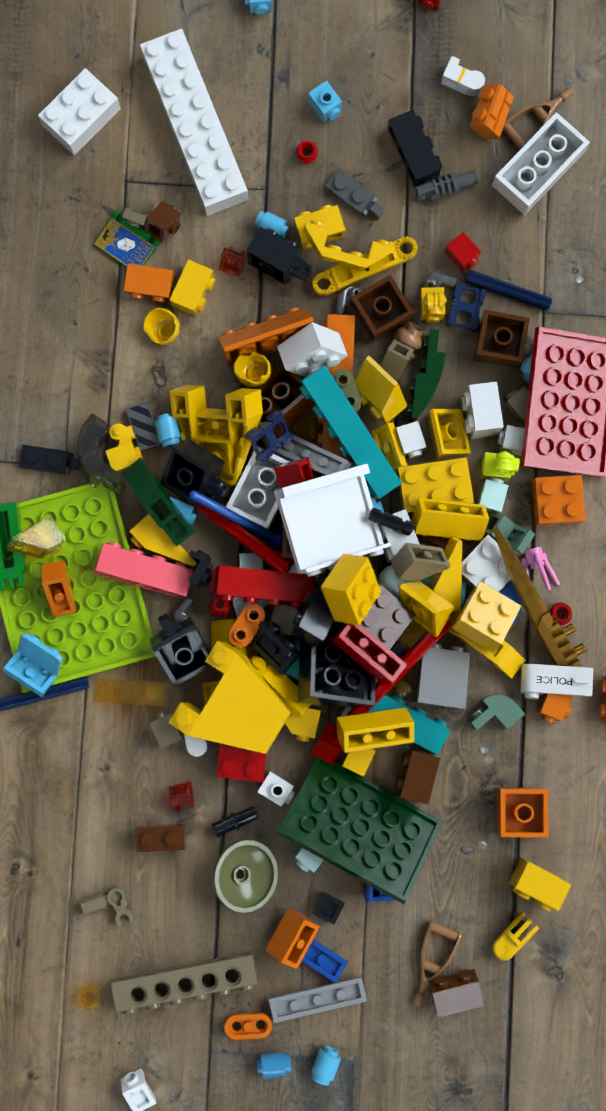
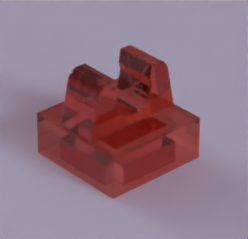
(232, 261)
(181, 794)

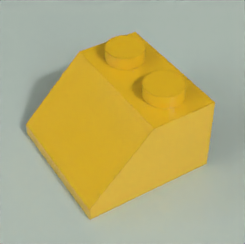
(379, 391)

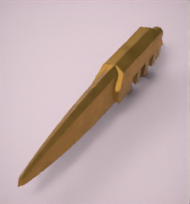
(548, 630)

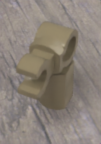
(115, 897)

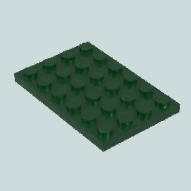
(361, 828)

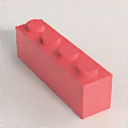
(143, 571)

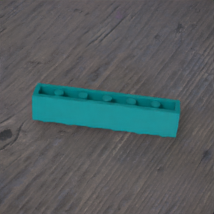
(349, 431)

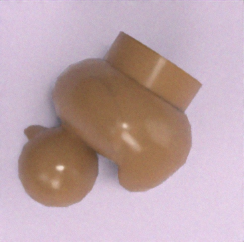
(410, 336)

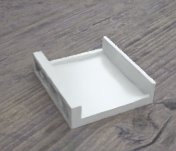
(329, 519)

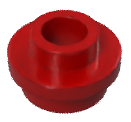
(307, 145)
(566, 610)

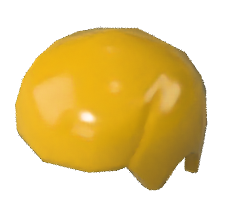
(161, 326)
(252, 369)

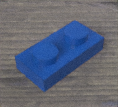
(325, 960)

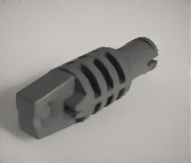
(446, 185)

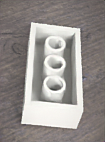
(540, 163)

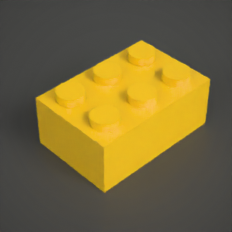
(435, 480)

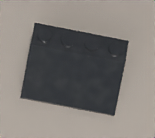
(332, 676)

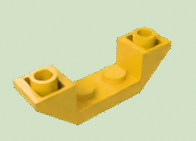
(317, 237)
(504, 657)

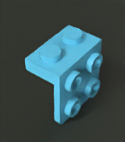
(34, 664)

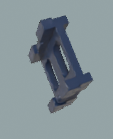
(457, 305)
(266, 429)

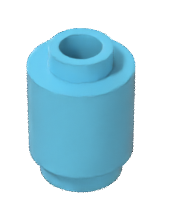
(271, 221)
(167, 430)
(325, 1065)

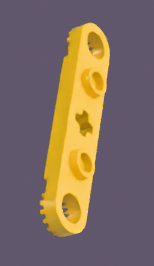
(343, 276)

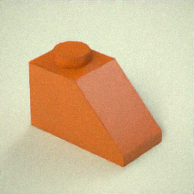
(58, 588)

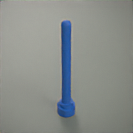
(274, 538)

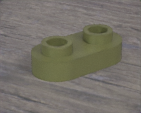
(350, 388)

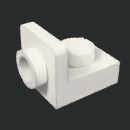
(137, 1091)

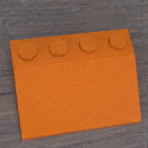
(263, 337)

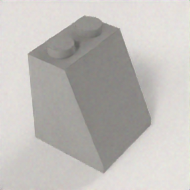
(443, 677)

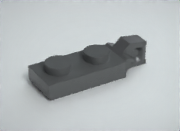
(354, 195)

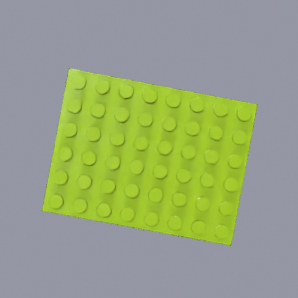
(110, 616)

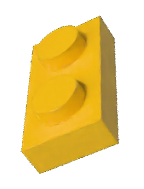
(389, 444)

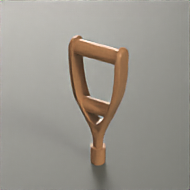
(540, 113)
(429, 966)

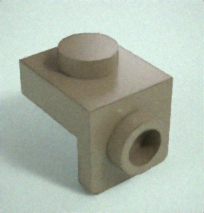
(138, 210)

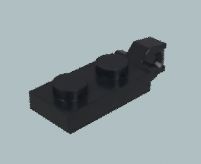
(47, 460)

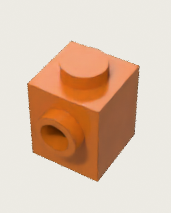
(555, 707)

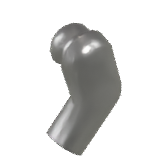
(344, 299)

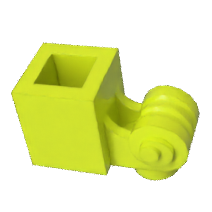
(499, 465)

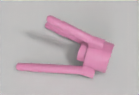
(537, 559)

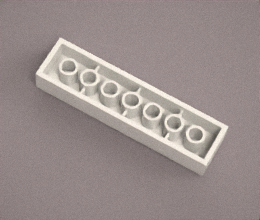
(194, 122)

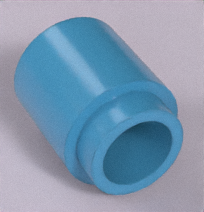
(274, 1065)

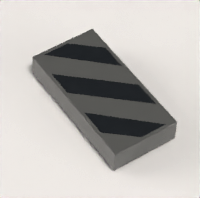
(143, 426)

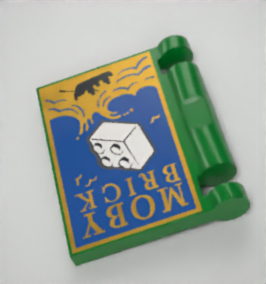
(126, 242)

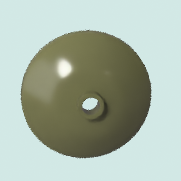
(256, 878)

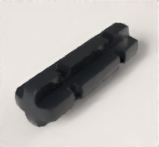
(391, 521)

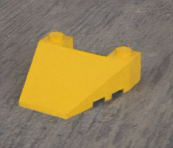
(219, 429)
(240, 710)

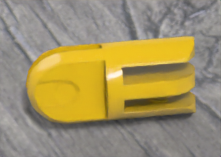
(507, 944)

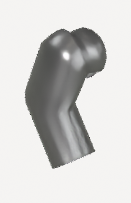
(438, 279)
(182, 609)

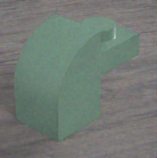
(517, 537)
(500, 707)

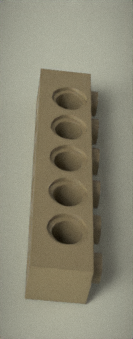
(127, 1003)

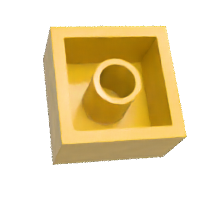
(351, 589)
(486, 617)
(540, 884)

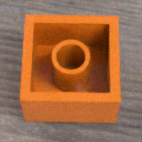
(558, 501)
(522, 812)

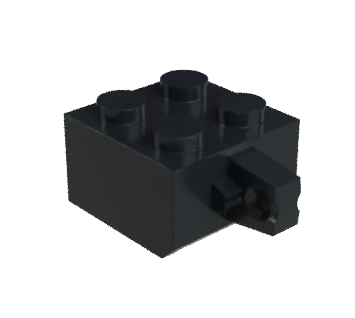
(277, 257)
(196, 469)
(180, 649)

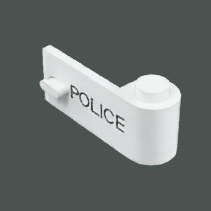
(554, 679)

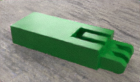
(10, 527)

